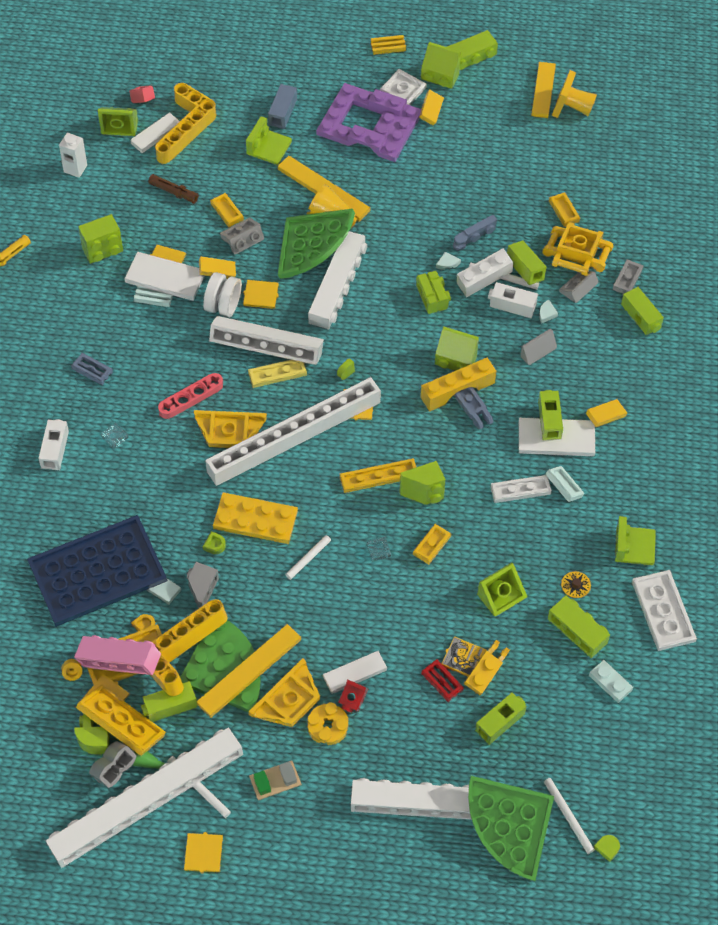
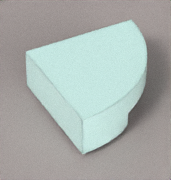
(448, 261)
(547, 312)

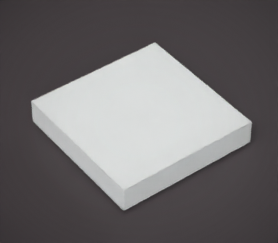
(404, 86)

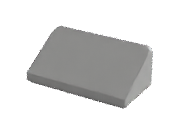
(579, 286)
(538, 347)

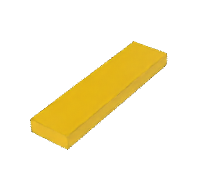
(543, 89)
(375, 475)

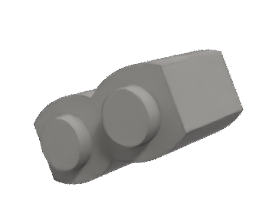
(112, 764)

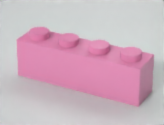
(117, 655)

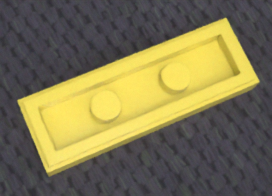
(276, 372)

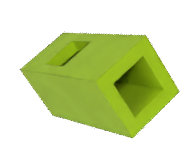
(526, 262)
(642, 311)
(550, 415)
(161, 705)
(501, 718)

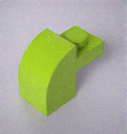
(90, 738)

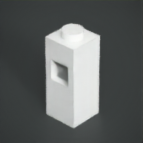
(73, 155)
(513, 300)
(53, 444)

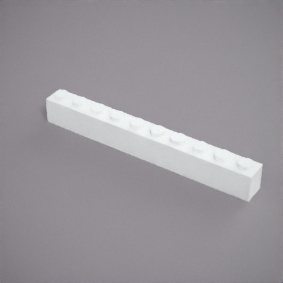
(293, 431)
(144, 797)

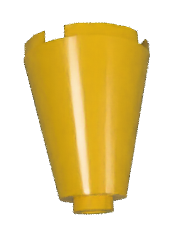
(327, 202)

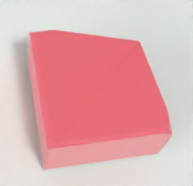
(142, 94)

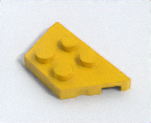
(228, 428)
(288, 698)

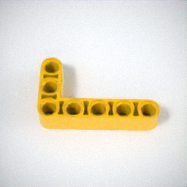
(201, 115)
(183, 637)

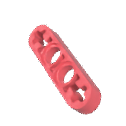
(188, 393)

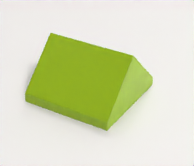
(501, 590)

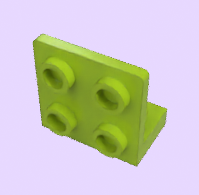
(266, 143)
(634, 544)

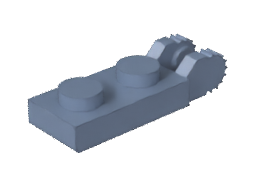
(474, 232)
(473, 406)

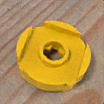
(325, 734)

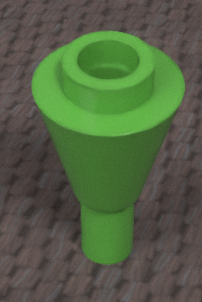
(148, 761)

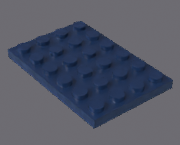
(97, 570)

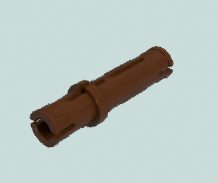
(180, 191)

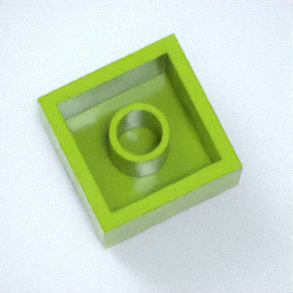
(100, 238)

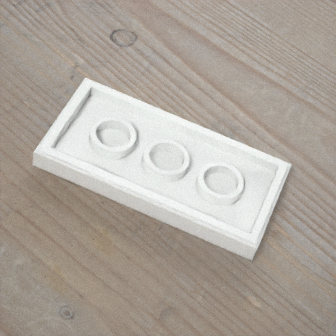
(164, 276)
(576, 440)
(664, 610)

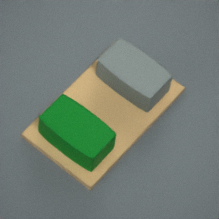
(275, 780)

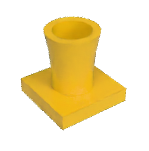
(574, 98)

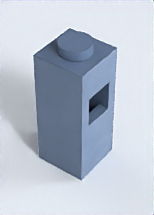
(282, 106)

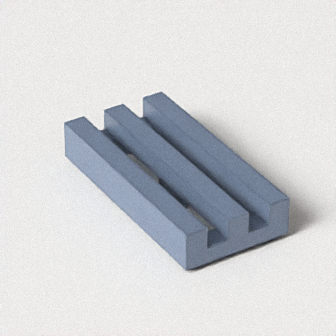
(91, 372)

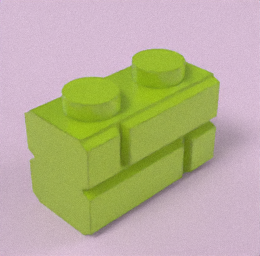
(432, 292)

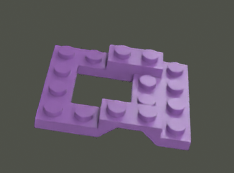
(391, 130)

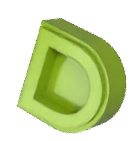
(346, 369)
(214, 544)
(608, 846)

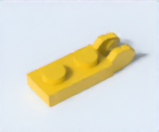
(485, 669)

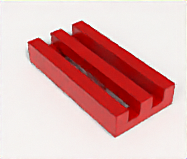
(452, 693)

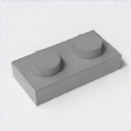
(628, 277)

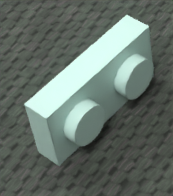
(610, 681)

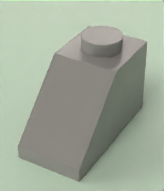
(202, 582)

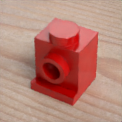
(360, 693)

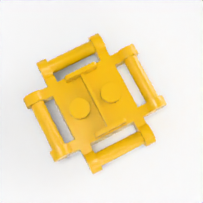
(577, 246)

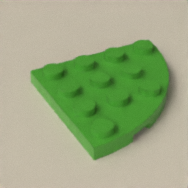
(312, 240)
(216, 658)
(510, 823)

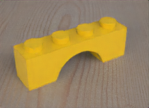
(439, 391)

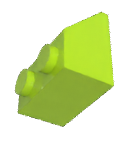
(441, 65)
(118, 121)
(456, 349)
(423, 483)

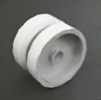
(222, 294)

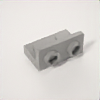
(243, 235)

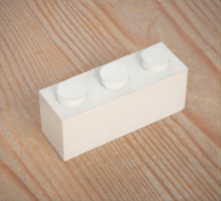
(484, 272)

